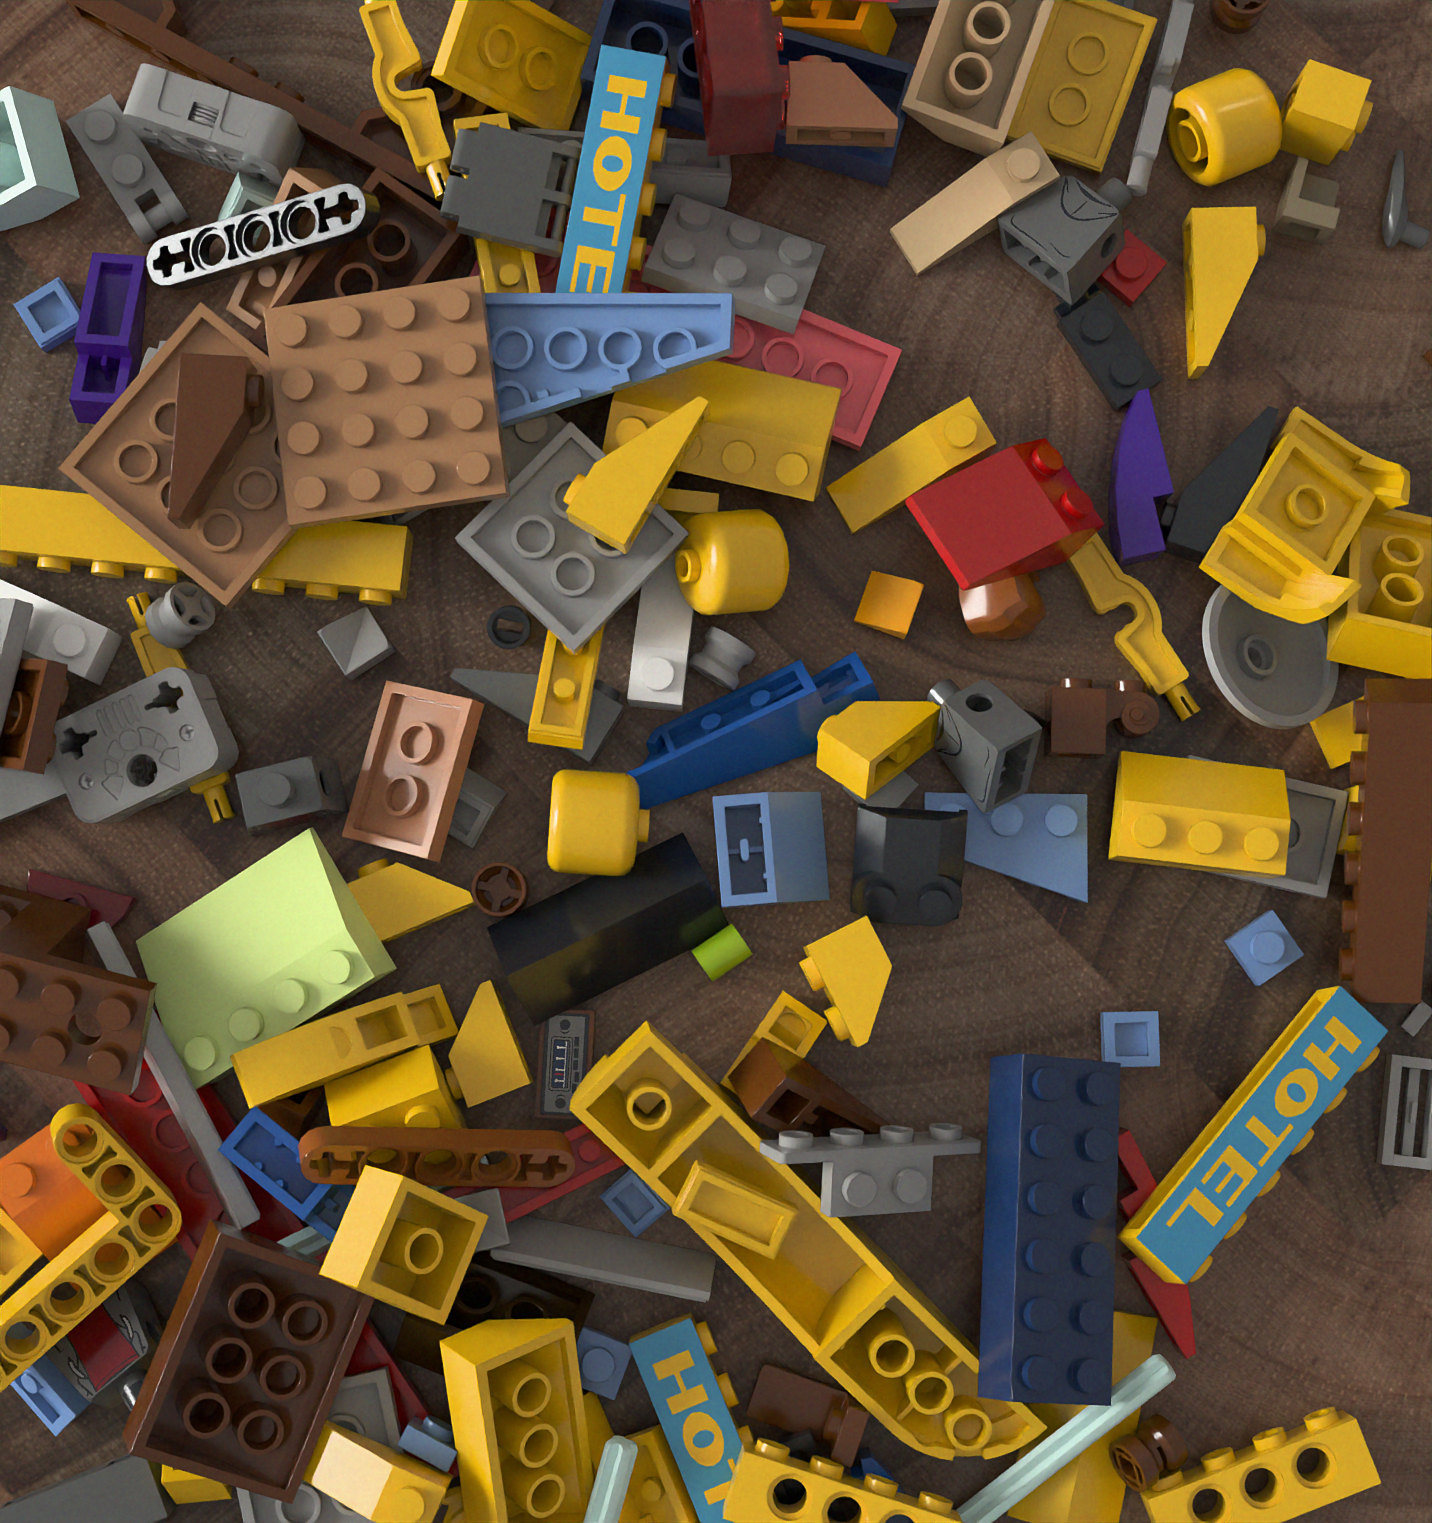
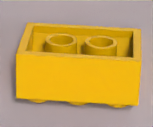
(1200, 815)

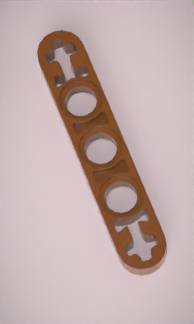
(459, 1170)

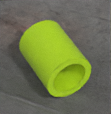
(722, 952)

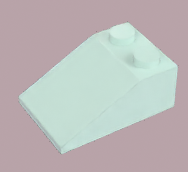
(33, 160)

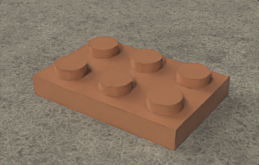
(413, 770)

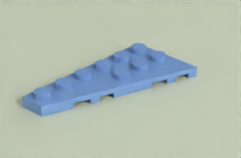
(588, 345)

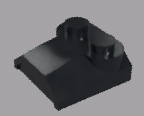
(908, 865)

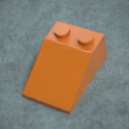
(52, 1201)

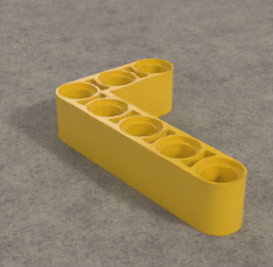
(78, 1261)

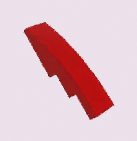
(1167, 1300)

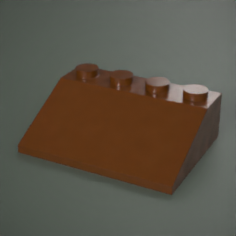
(247, 1365)

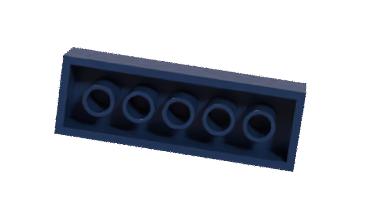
(666, 30)
(1049, 1230)

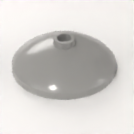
(1267, 663)

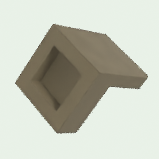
(1306, 205)

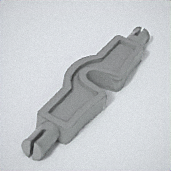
(1159, 95)

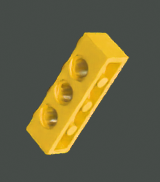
(768, 1463)
(1342, 1471)

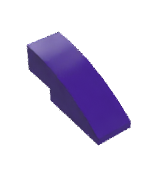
(108, 333)
(1137, 484)

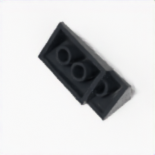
(607, 930)

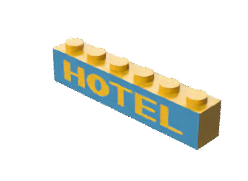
(615, 172)
(1253, 1136)
(693, 1408)

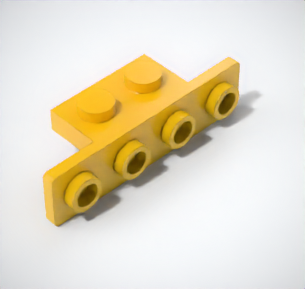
(656, 1485)

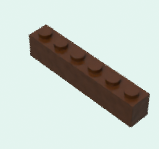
(1391, 844)

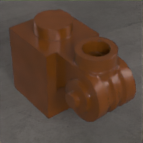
(1080, 715)

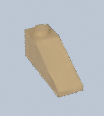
(973, 203)

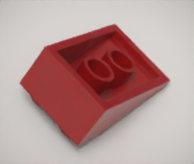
(1006, 515)

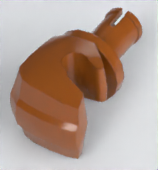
(1003, 608)

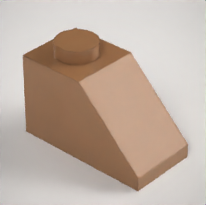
(835, 107)

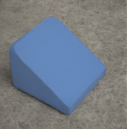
(634, 1202)

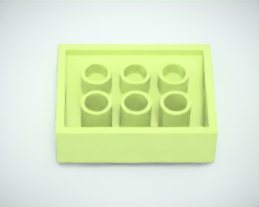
(260, 957)

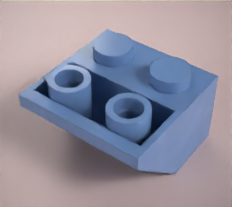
(770, 849)

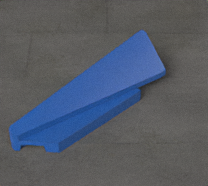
(748, 729)

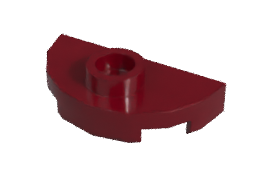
(105, 904)

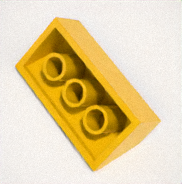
(759, 431)
(519, 1421)

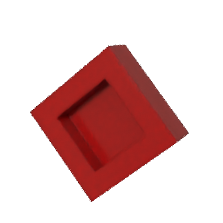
(1132, 270)

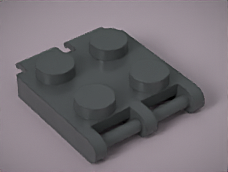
(510, 188)

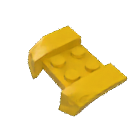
(1302, 520)

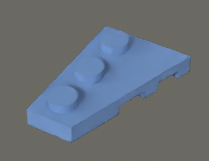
(1027, 838)

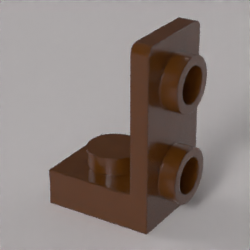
(801, 1402)

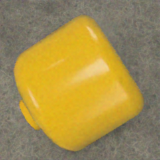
(1224, 126)
(732, 562)
(595, 822)

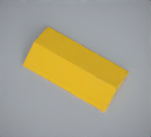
(1089, 1485)

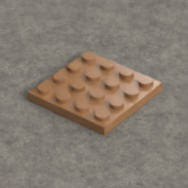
(386, 402)
(130, 459)

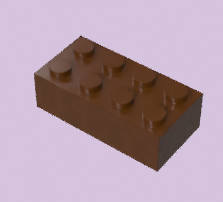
(404, 250)

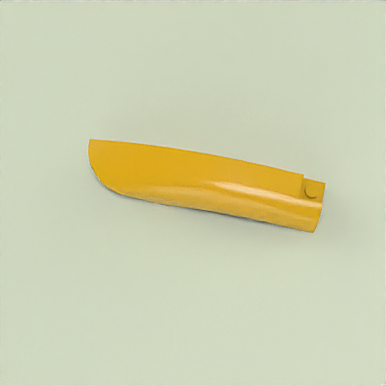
(828, 1276)

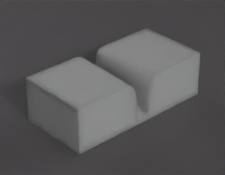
(1417, 1018)

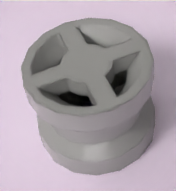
(180, 615)
(722, 658)

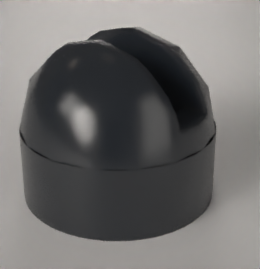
(508, 637)

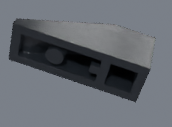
(1216, 493)

